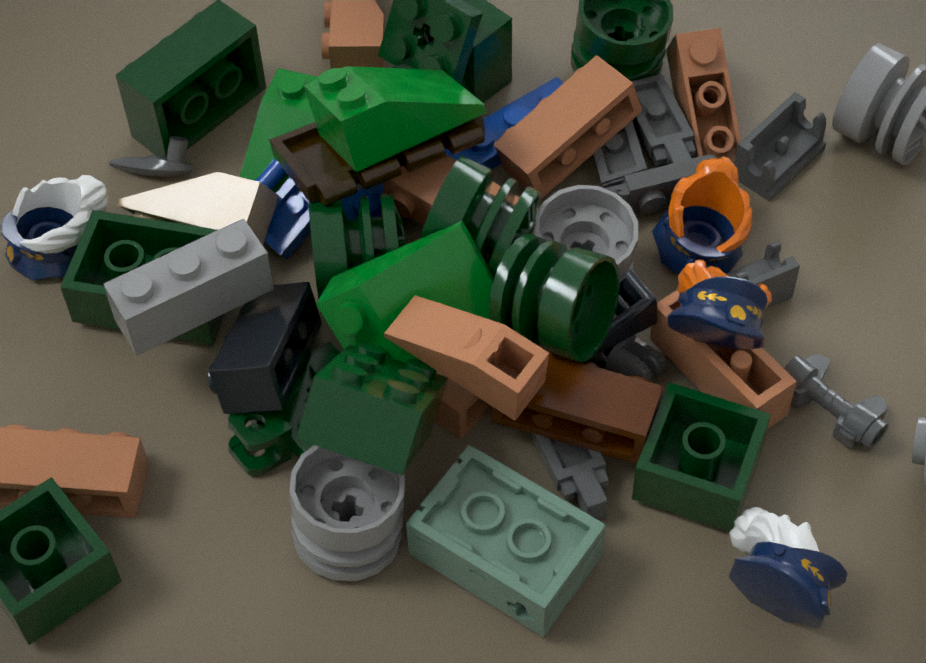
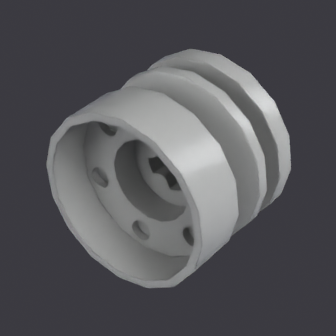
(887, 101)
(591, 221)
(345, 515)

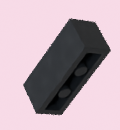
(265, 350)

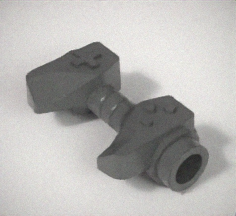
(856, 422)

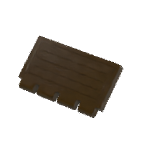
(327, 177)

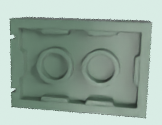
(506, 539)

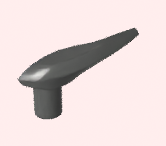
(156, 165)

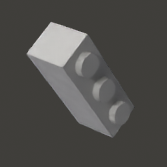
(189, 286)

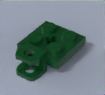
(452, 27)
(277, 429)

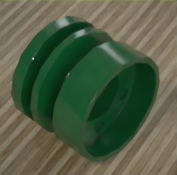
(623, 34)
(488, 218)
(346, 242)
(556, 296)

